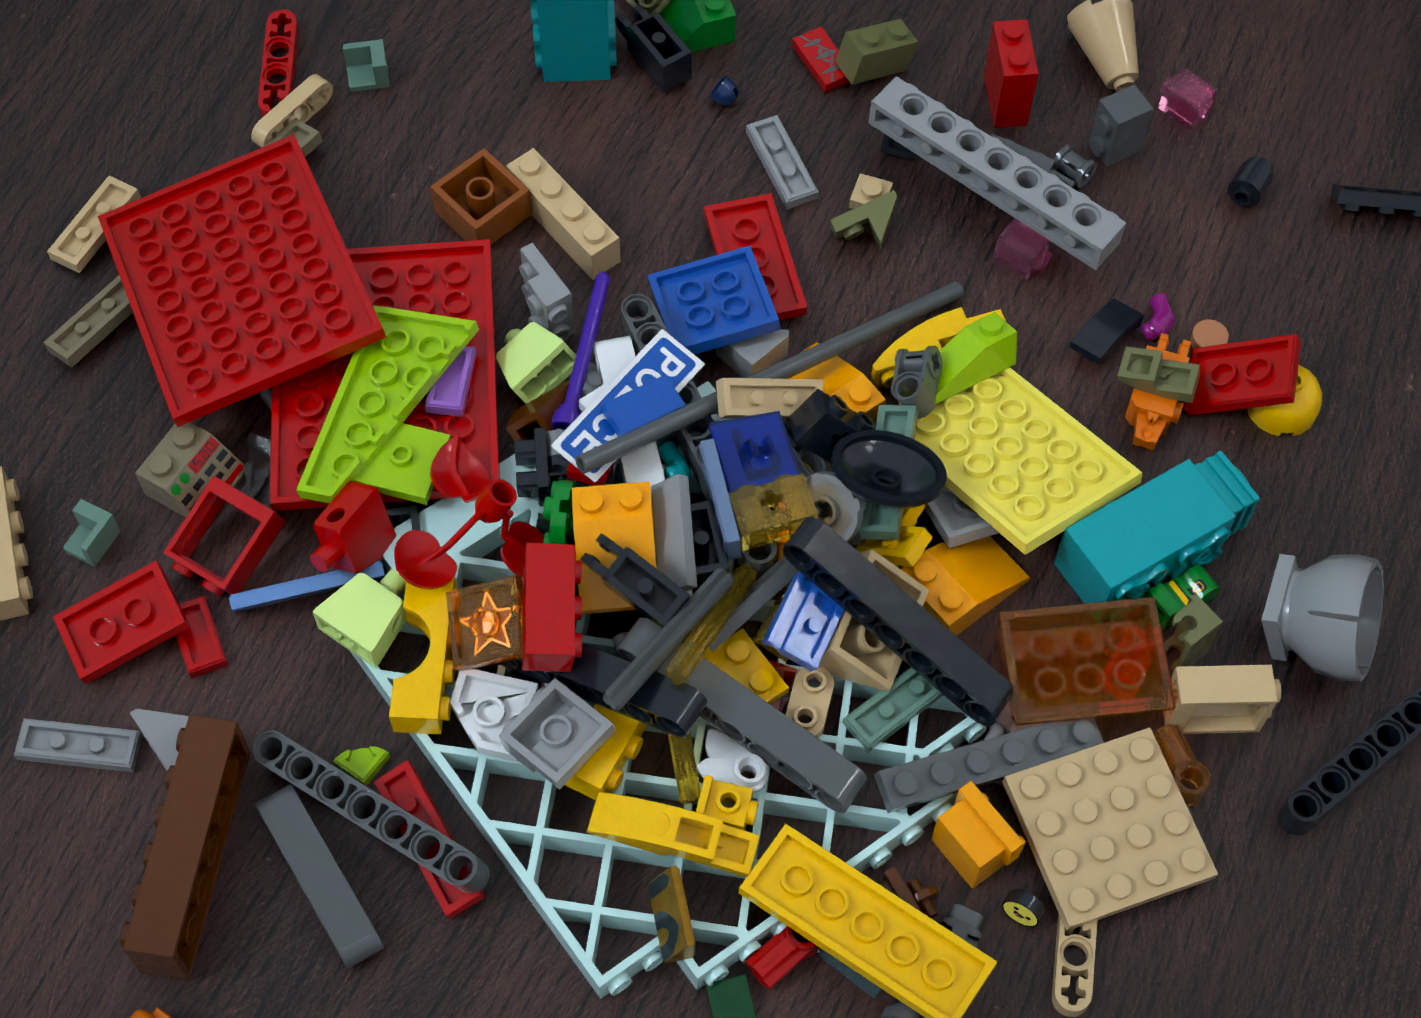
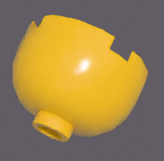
(1295, 416)

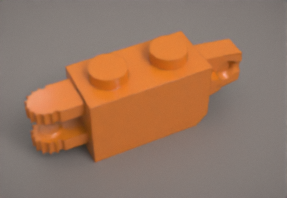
(1153, 413)

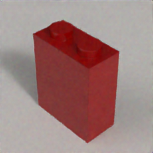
(1010, 73)

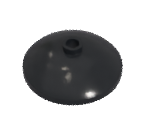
(888, 469)

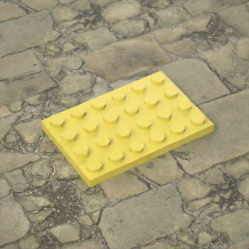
(1022, 459)

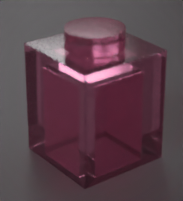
(1187, 98)
(1022, 249)

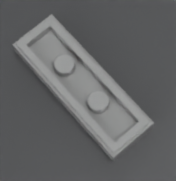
(782, 162)
(674, 531)
(78, 745)

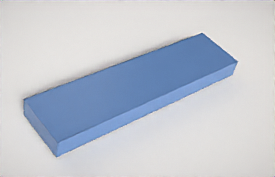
(299, 588)

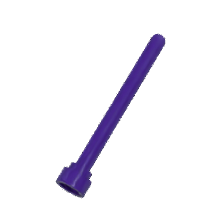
(570, 409)

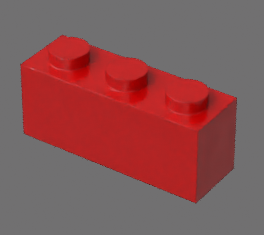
(550, 607)

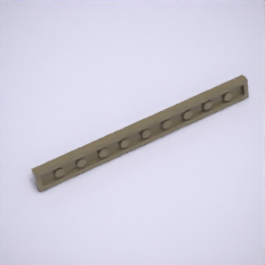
(112, 305)

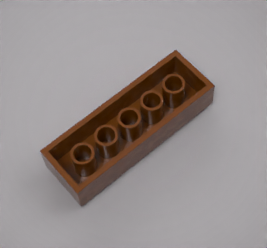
(186, 848)

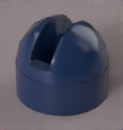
(724, 92)

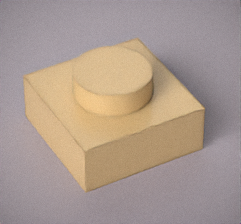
(868, 189)

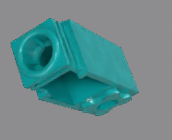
(574, 39)
(1156, 531)

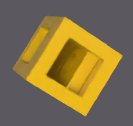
(715, 791)

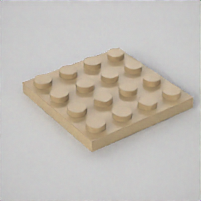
(1109, 828)

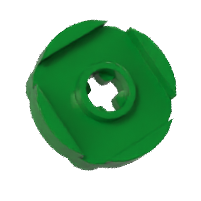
(560, 513)

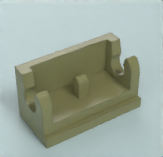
(1194, 632)

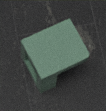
(366, 65)
(93, 535)

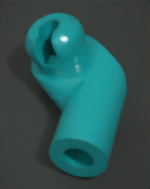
(673, 460)

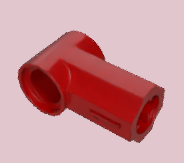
(779, 958)

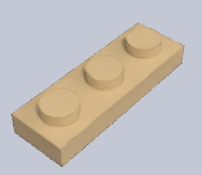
(84, 233)
(762, 395)

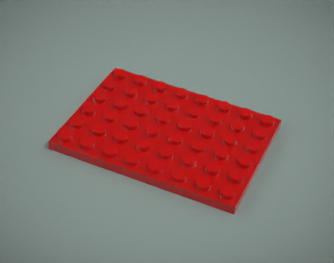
(423, 278)
(239, 280)

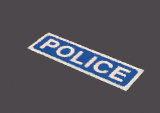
(657, 358)

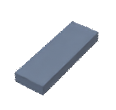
(719, 494)

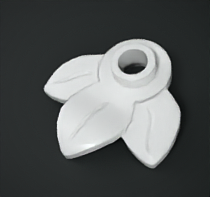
(729, 760)

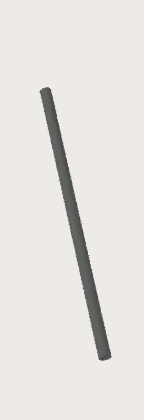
(783, 370)

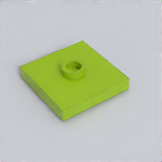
(405, 463)

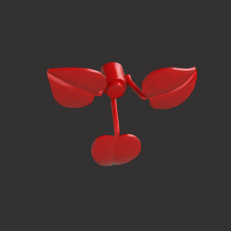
(456, 475)

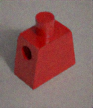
(352, 530)

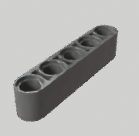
(319, 876)

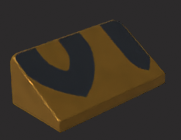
(672, 916)

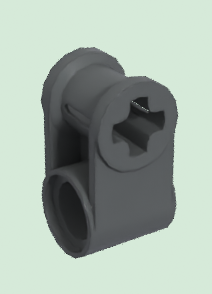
(917, 378)

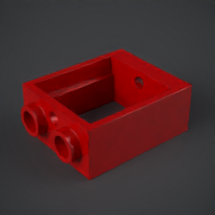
(199, 521)

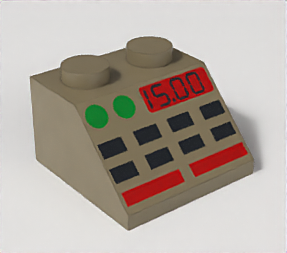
(184, 466)

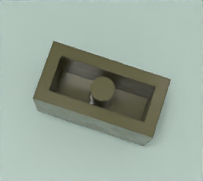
(876, 51)

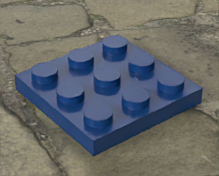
(714, 301)

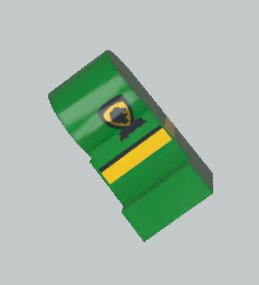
(1177, 592)

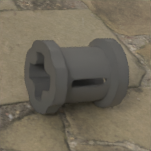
(1067, 158)

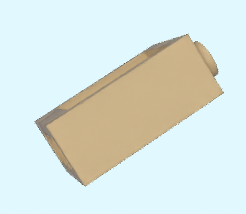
(1223, 698)

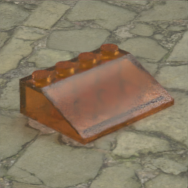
(1084, 661)

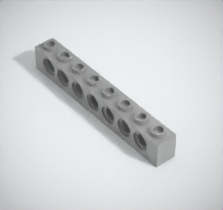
(996, 172)

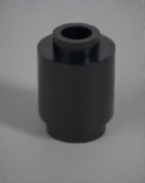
(1251, 181)

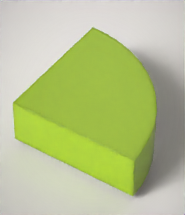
(362, 763)

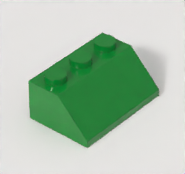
(701, 22)

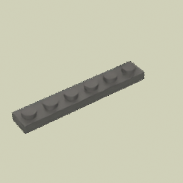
(983, 762)

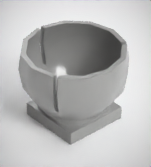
(1326, 614)

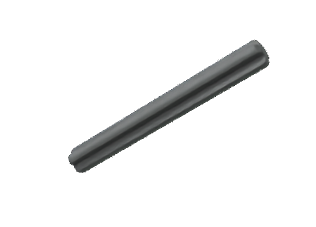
(667, 639)

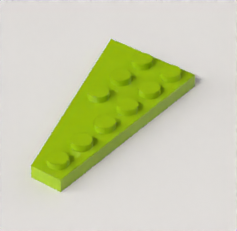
(380, 393)

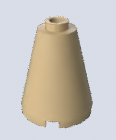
(1108, 40)

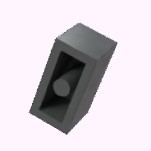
(1120, 125)

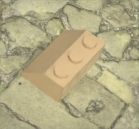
(855, 651)

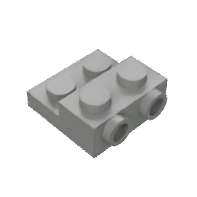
(546, 294)
(556, 733)

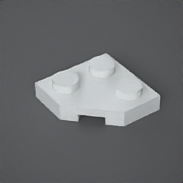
(486, 703)

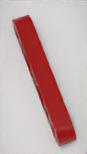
(278, 65)

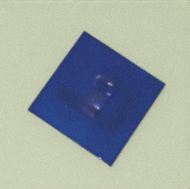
(753, 449)

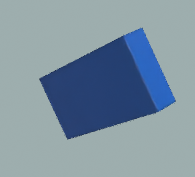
(642, 405)

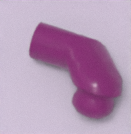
(1161, 321)

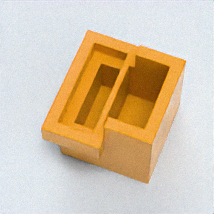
(976, 836)

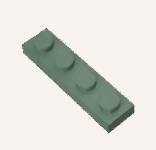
(881, 521)

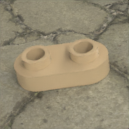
(811, 700)

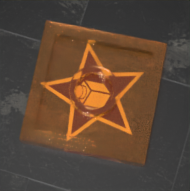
(486, 623)

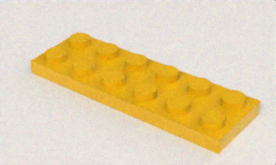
(867, 927)

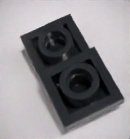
(1105, 330)

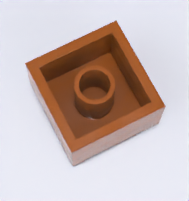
(481, 199)

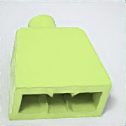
(534, 361)
(364, 615)

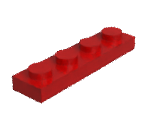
(408, 792)

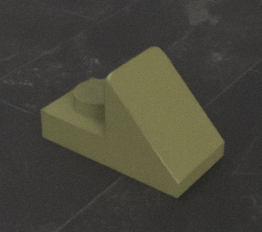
(875, 214)

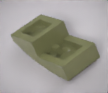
(1165, 378)

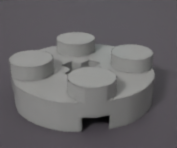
(845, 505)

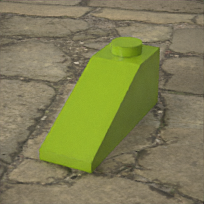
(976, 355)

